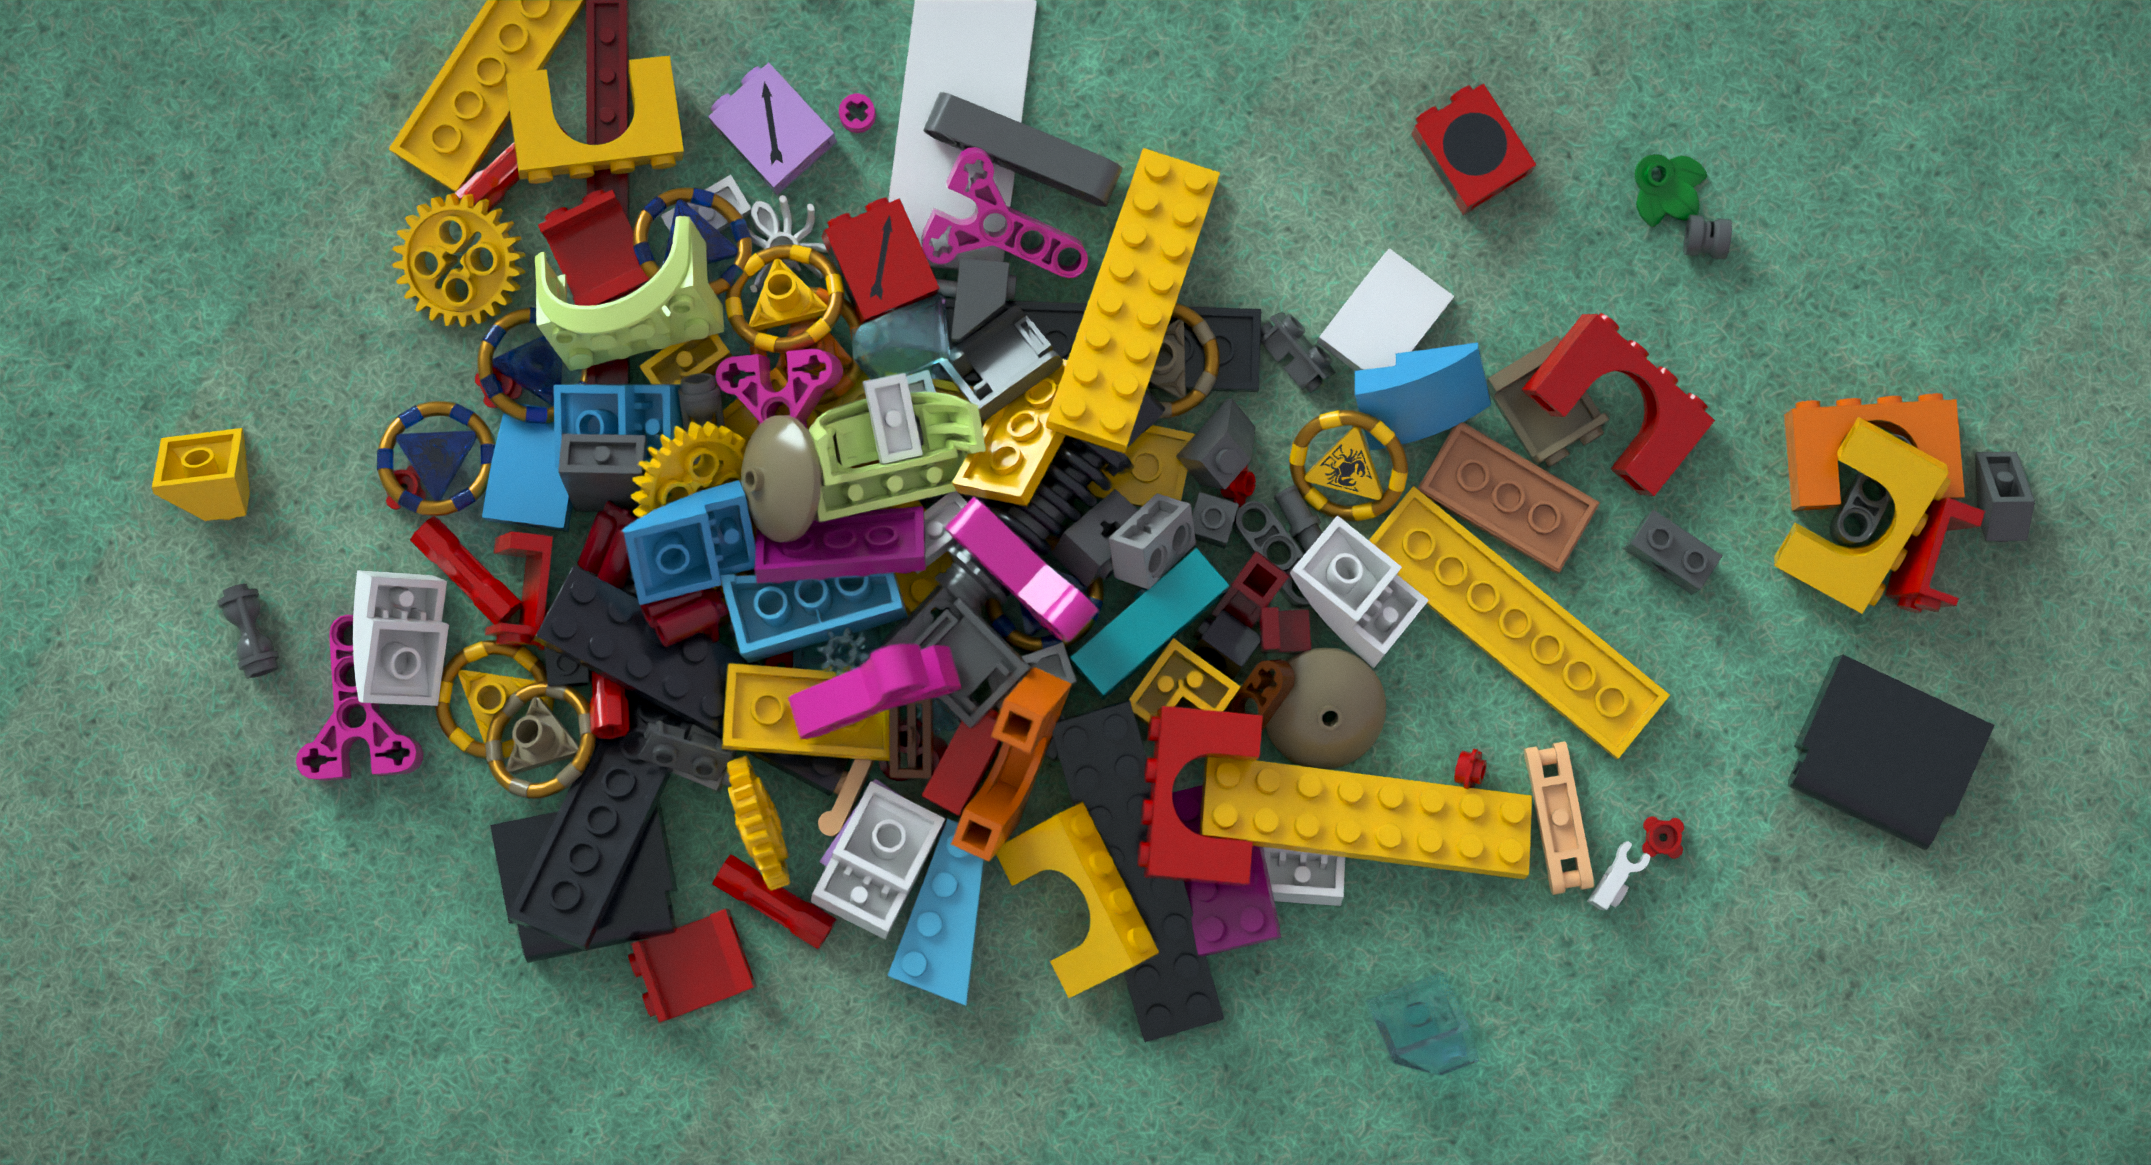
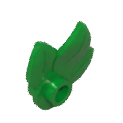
(1673, 192)

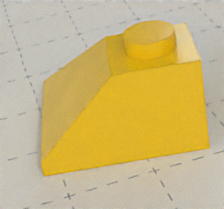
(204, 474)

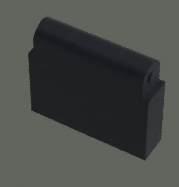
(1887, 752)
(638, 907)

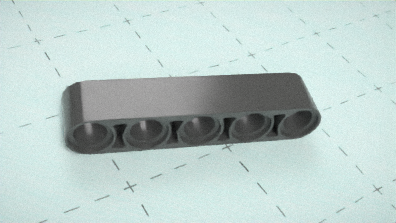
(1023, 149)

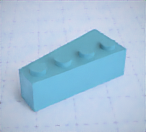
(801, 612)
(943, 924)

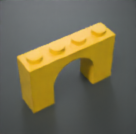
(547, 151)
(1857, 573)
(1116, 931)

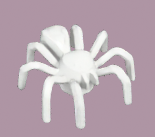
(768, 224)

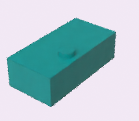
(1149, 624)

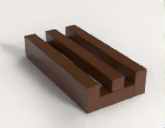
(928, 741)

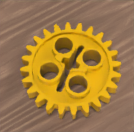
(432, 235)
(674, 465)
(758, 823)

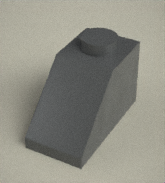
(980, 295)
(1220, 447)
(2003, 496)

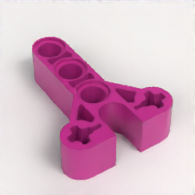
(970, 234)
(800, 392)
(1036, 585)
(887, 680)
(338, 734)

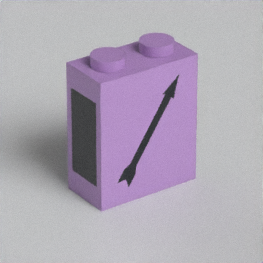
(771, 127)

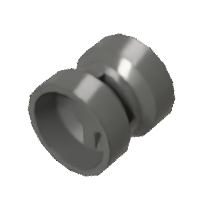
(1707, 237)

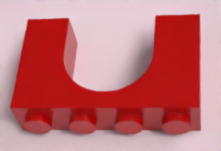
(1671, 418)
(1171, 847)

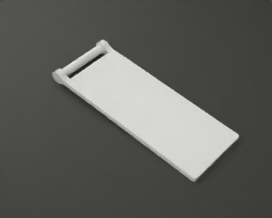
(980, 56)

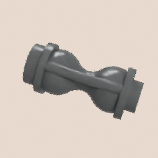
(700, 400)
(254, 649)

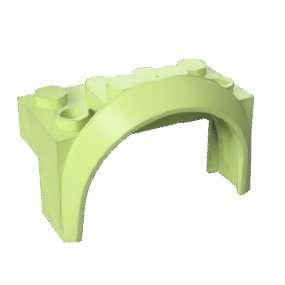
(662, 313)
(846, 439)

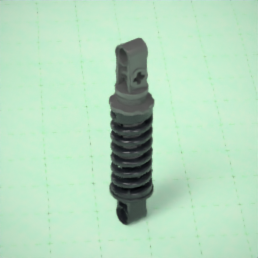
(1051, 503)

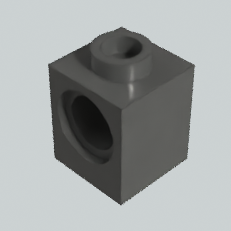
(1213, 519)

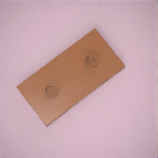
(1508, 497)

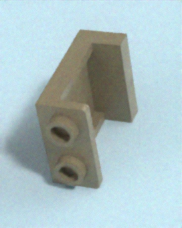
(1538, 432)

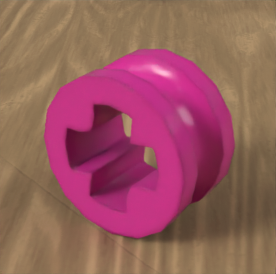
(858, 101)

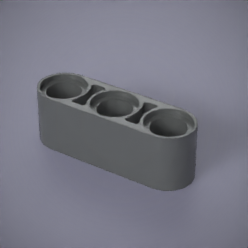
(1861, 508)
(1271, 534)

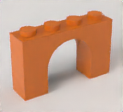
(1818, 431)
(1026, 731)

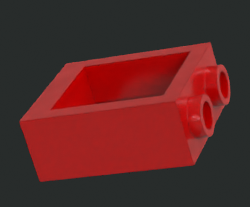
(963, 765)

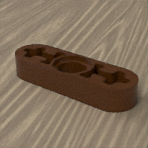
(1272, 697)

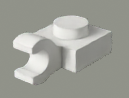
(1611, 886)

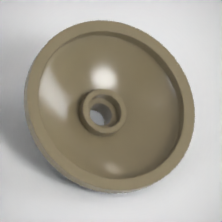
(781, 478)
(1328, 682)

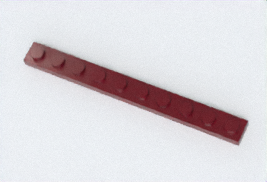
(607, 120)

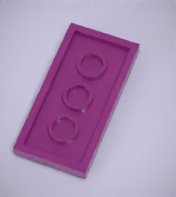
(847, 546)
(1227, 914)

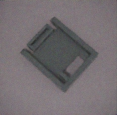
(1007, 356)
(976, 655)

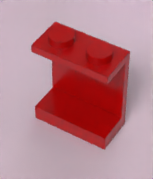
(594, 249)
(1913, 577)
(535, 584)
(692, 966)

